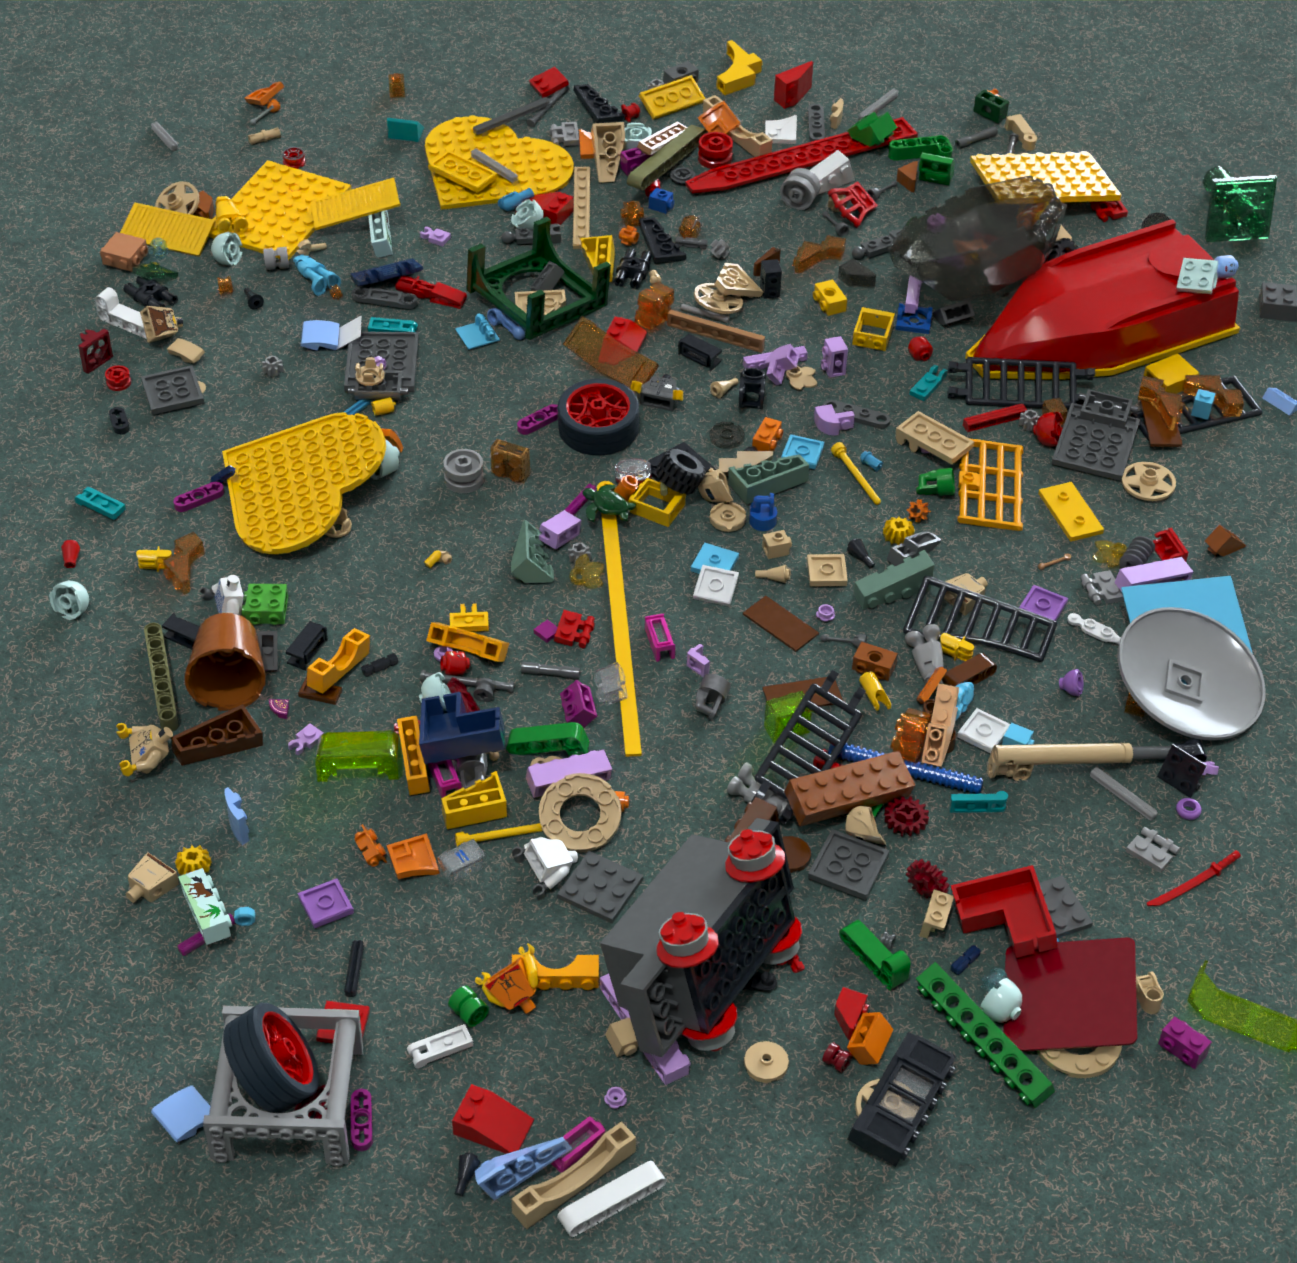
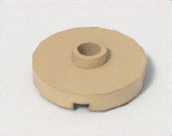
(727, 516)
(763, 1070)

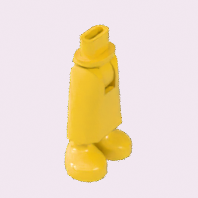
(228, 216)

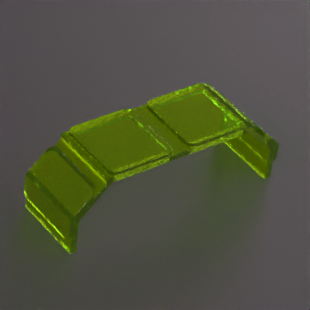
(1242, 1015)

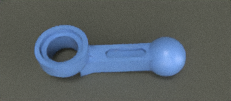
(517, 331)

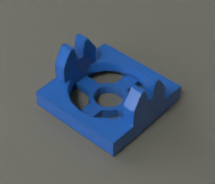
(924, 328)

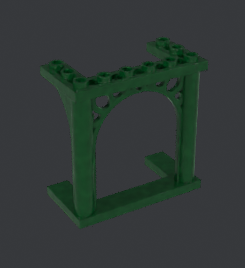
(534, 321)

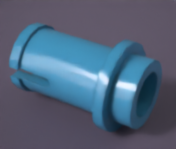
(870, 460)

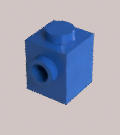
(661, 200)

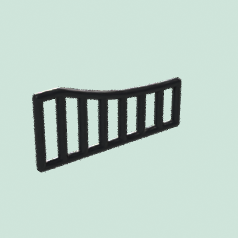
(1195, 425)
(979, 600)

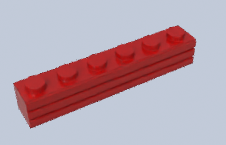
(993, 418)

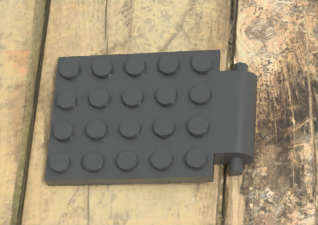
(400, 353)
(1097, 435)

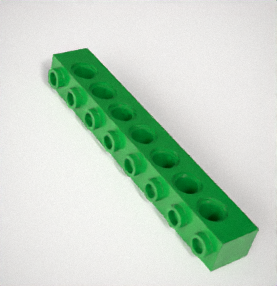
(1038, 1089)

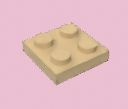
(827, 570)

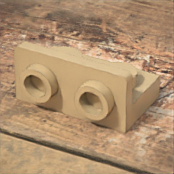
(936, 913)

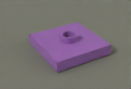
(1044, 603)
(325, 903)

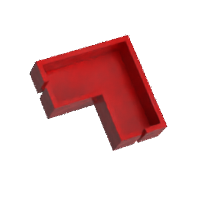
(1008, 899)

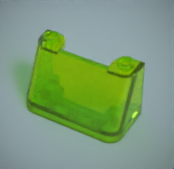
(357, 751)

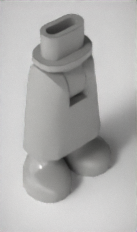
(926, 655)
(745, 778)

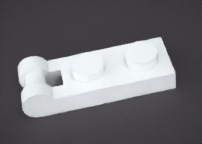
(440, 1045)

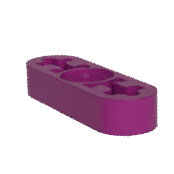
(529, 424)
(185, 498)
(357, 1112)

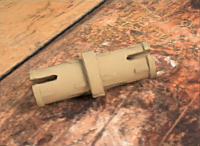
(264, 136)

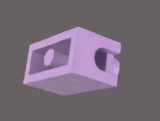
(560, 529)

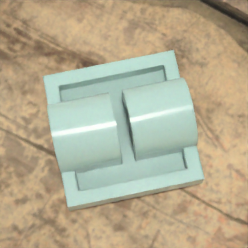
(1198, 276)

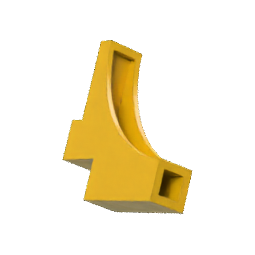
(741, 73)

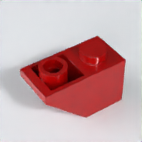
(849, 1010)

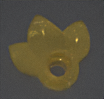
(1109, 552)
(589, 570)

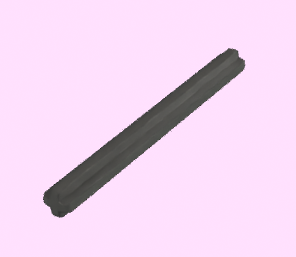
(510, 116)

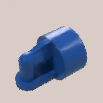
(763, 513)

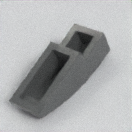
(912, 545)

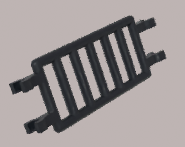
(954, 392)
(788, 733)

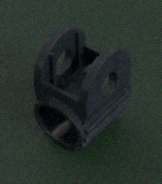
(752, 381)

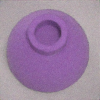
(1072, 682)

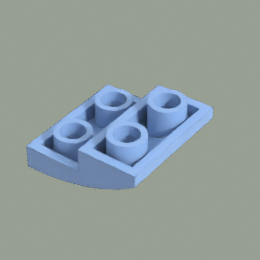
(320, 333)
(236, 816)
(182, 1113)

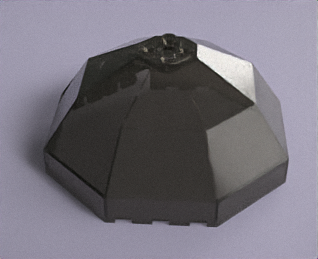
(981, 240)

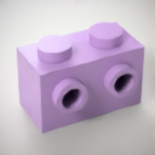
(834, 357)

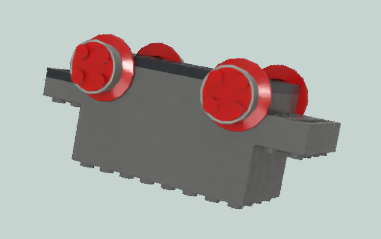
(702, 937)

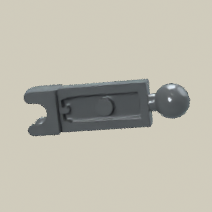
(525, 236)
(875, 246)

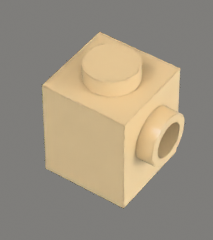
(776, 544)
(622, 1037)

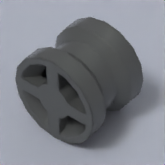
(484, 689)

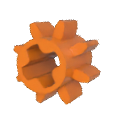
(629, 235)
(923, 510)

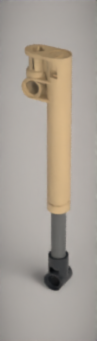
(1019, 760)

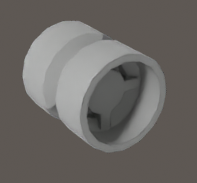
(270, 261)

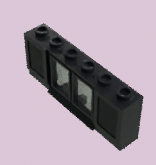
(902, 1099)

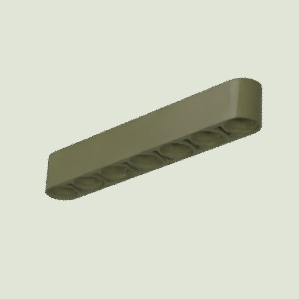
(161, 676)

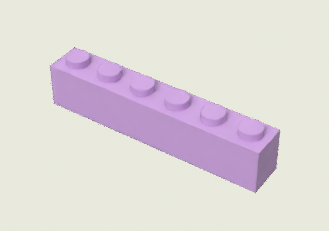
(673, 1063)

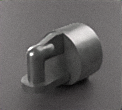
(713, 689)
(472, 769)

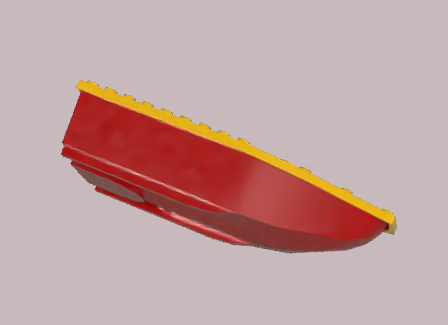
(1110, 308)

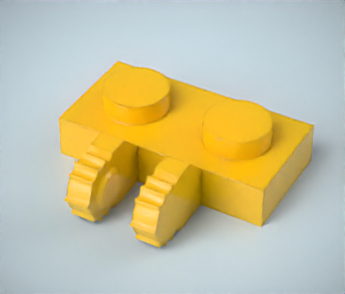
(471, 620)

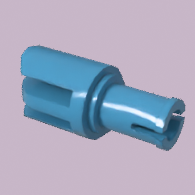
(514, 199)

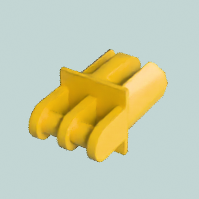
(152, 558)
(956, 647)

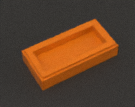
(931, 684)

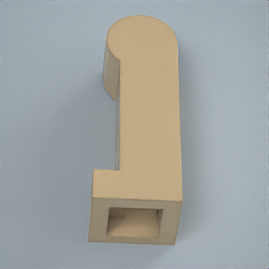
(1019, 126)

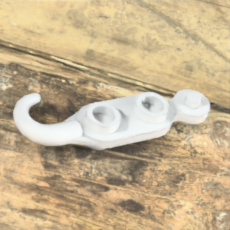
(1094, 629)

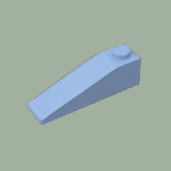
(509, 1170)

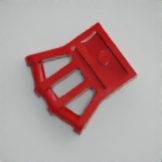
(858, 197)

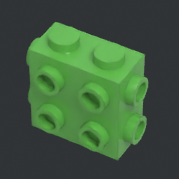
(265, 603)

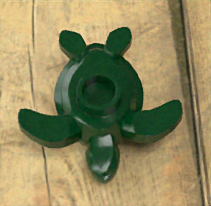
(607, 502)

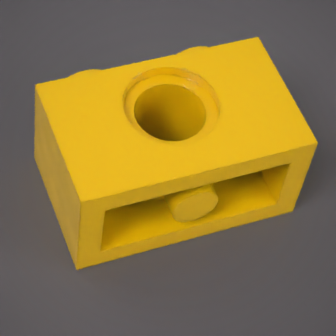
(830, 297)

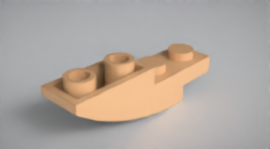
(941, 725)

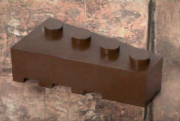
(218, 737)
(756, 809)

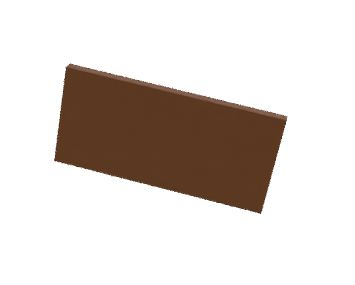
(1156, 430)
(780, 623)
(780, 690)

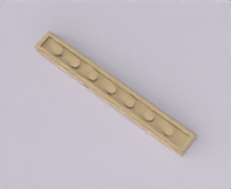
(581, 213)

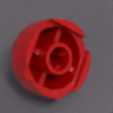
(1048, 428)

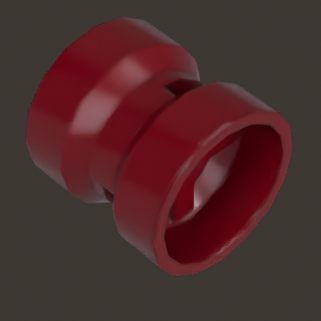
(837, 1057)

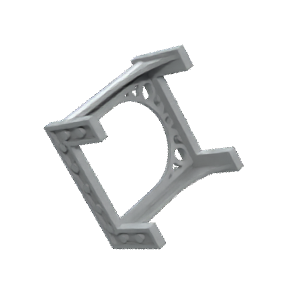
(331, 1129)

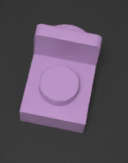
(697, 661)

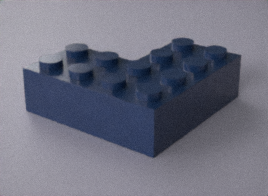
(458, 732)

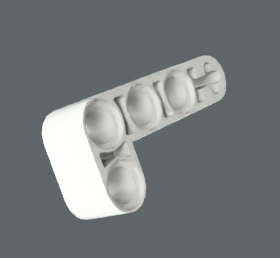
(118, 314)

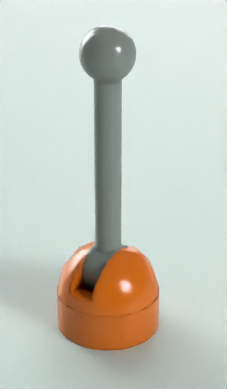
(272, 106)

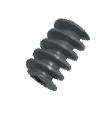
(1137, 552)

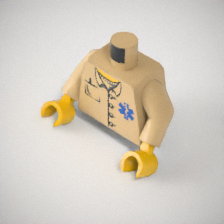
(147, 747)

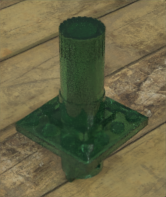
(1238, 206)

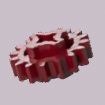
(906, 816)
(926, 878)

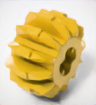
(897, 529)
(192, 860)

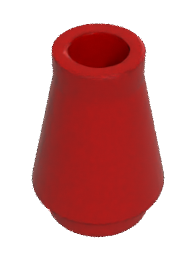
(70, 552)

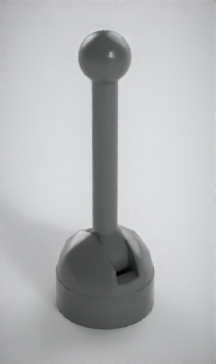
(873, 191)
(841, 228)
(856, 640)

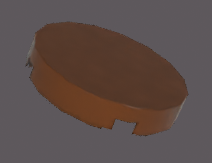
(797, 853)

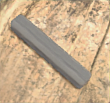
(164, 136)

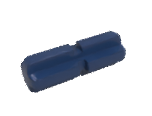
(224, 474)
(961, 963)

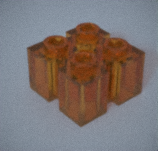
(654, 305)
(911, 734)

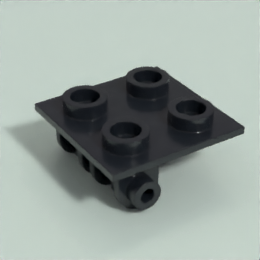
(1182, 771)

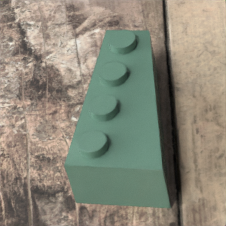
(768, 477)
(894, 582)

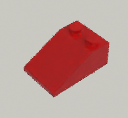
(793, 84)
(555, 206)
(491, 1121)

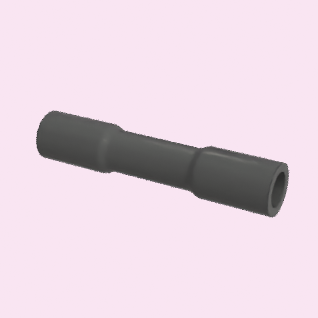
(984, 134)
(537, 668)

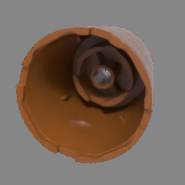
(225, 663)

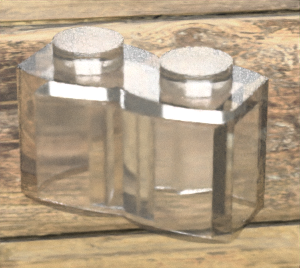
(610, 684)

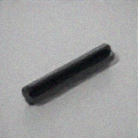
(354, 968)

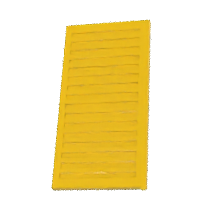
(355, 203)
(179, 230)

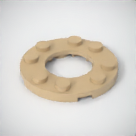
(581, 785)
(1081, 1065)

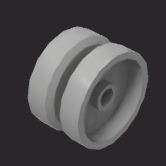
(800, 188)
(463, 470)

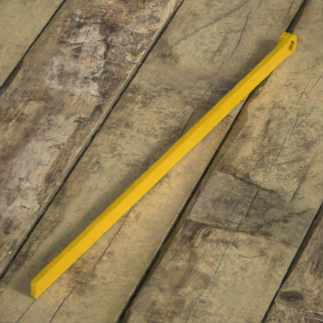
(620, 631)

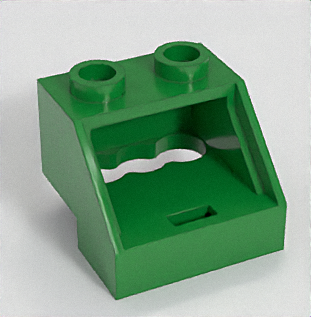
(873, 129)
(936, 168)

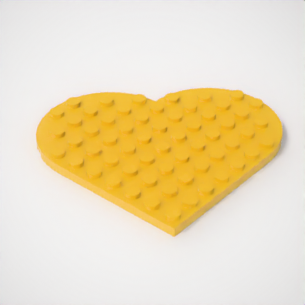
(537, 162)
(294, 479)

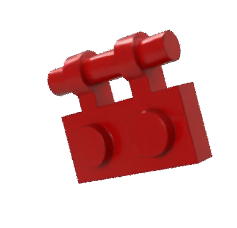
(1111, 208)
(568, 626)

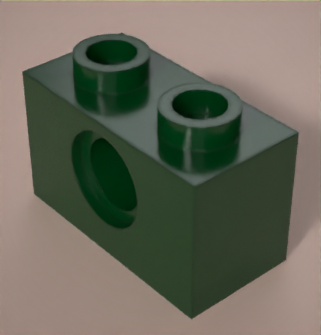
(991, 106)

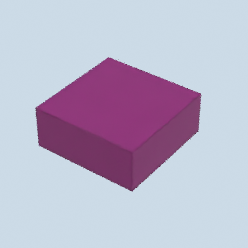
(546, 631)

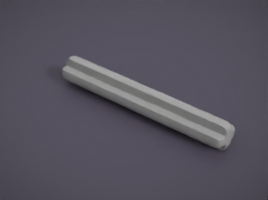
(880, 103)
(494, 165)
(1123, 793)

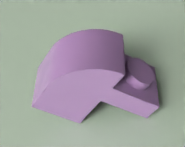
(779, 361)
(831, 422)

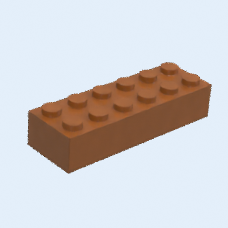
(849, 786)

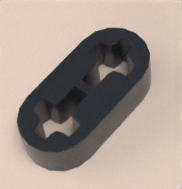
(120, 420)

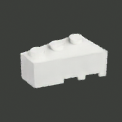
(833, 172)

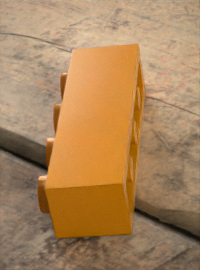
(413, 759)

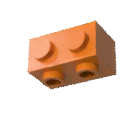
(768, 435)
(870, 1038)

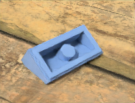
(1280, 400)

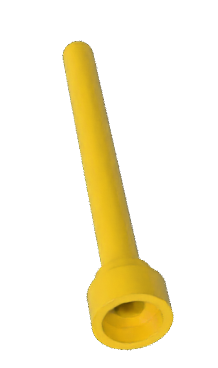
(839, 451)
(461, 837)

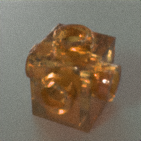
(631, 213)

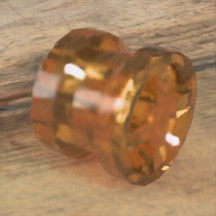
(225, 285)

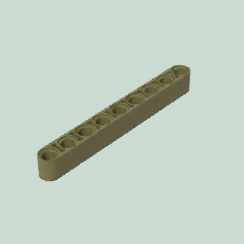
(665, 158)

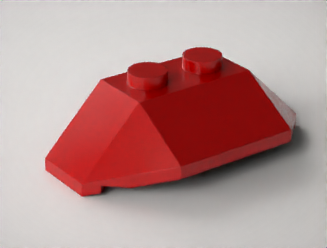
(627, 333)

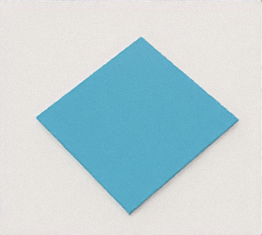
(1207, 596)

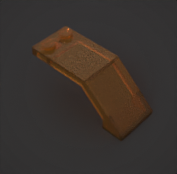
(609, 355)

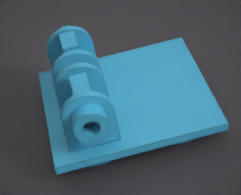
(477, 333)

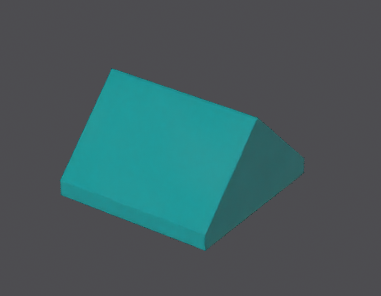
(404, 129)

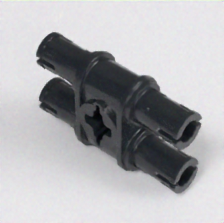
(633, 268)
(150, 293)

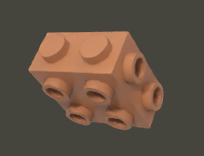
(124, 251)

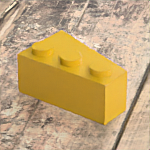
(599, 250)
(475, 804)

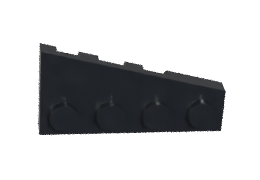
(597, 106)
(659, 242)

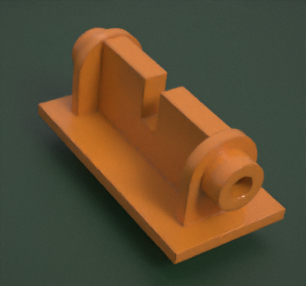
(375, 851)

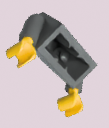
(658, 392)

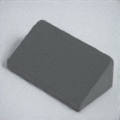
(548, 277)

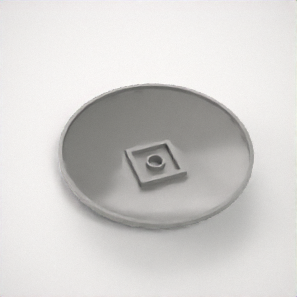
(1220, 672)

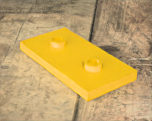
(672, 97)
(463, 171)
(1071, 511)

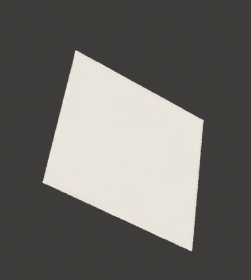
(349, 332)

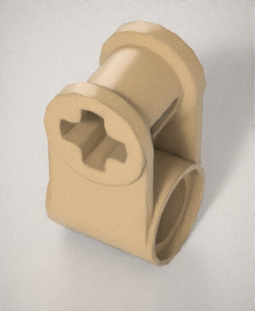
(1149, 993)

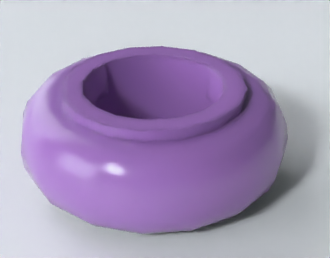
(1188, 815)

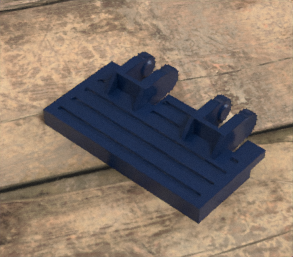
(386, 272)

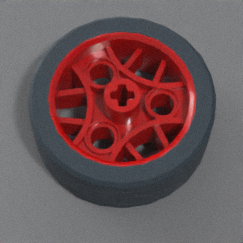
(598, 416)
(271, 1058)

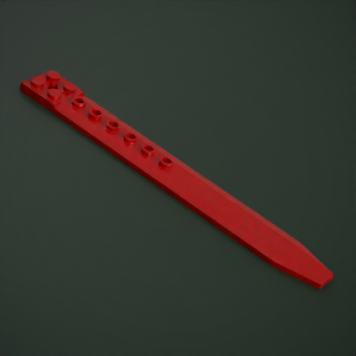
(788, 160)

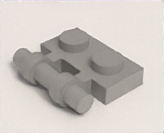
(565, 133)
(1106, 585)
(1151, 854)

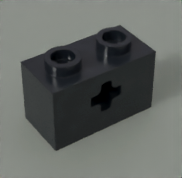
(770, 278)

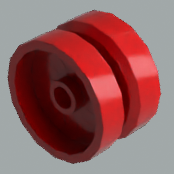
(715, 150)

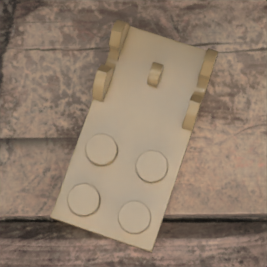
(933, 437)

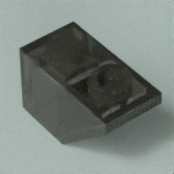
(856, 275)

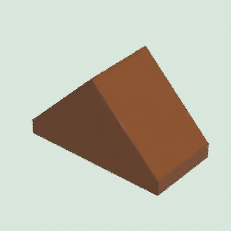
(907, 175)

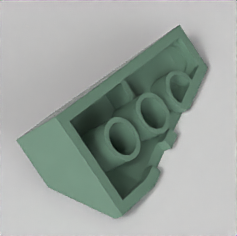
(529, 558)

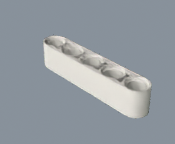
(610, 1198)

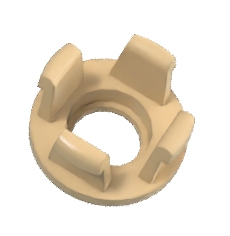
(365, 374)
(342, 520)

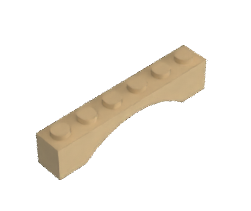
(755, 143)
(543, 1198)

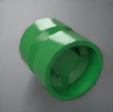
(468, 1006)

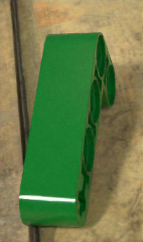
(913, 147)
(548, 739)
(887, 967)

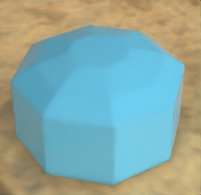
(244, 916)

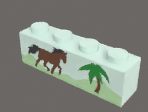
(380, 233)
(205, 906)

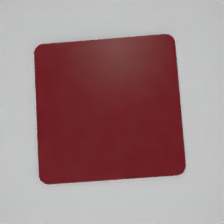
(1075, 995)

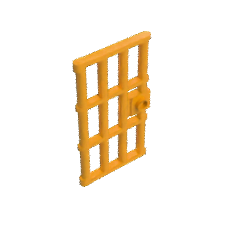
(976, 481)

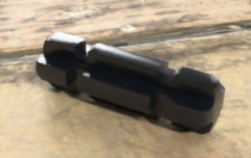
(379, 664)

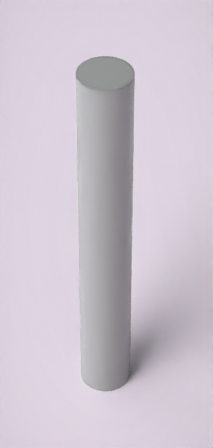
(705, 313)

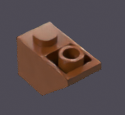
(205, 207)

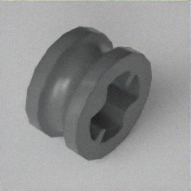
(888, 940)

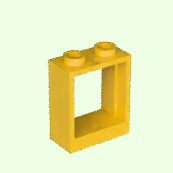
(867, 317)
(663, 517)

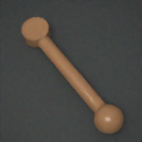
(1041, 566)

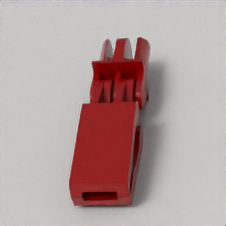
(437, 293)

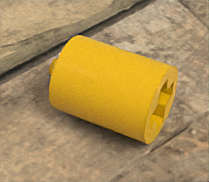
(383, 406)

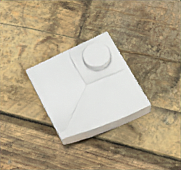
(782, 130)

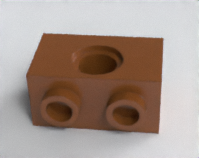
(874, 659)

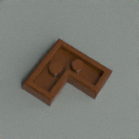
(329, 696)

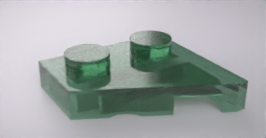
(154, 270)

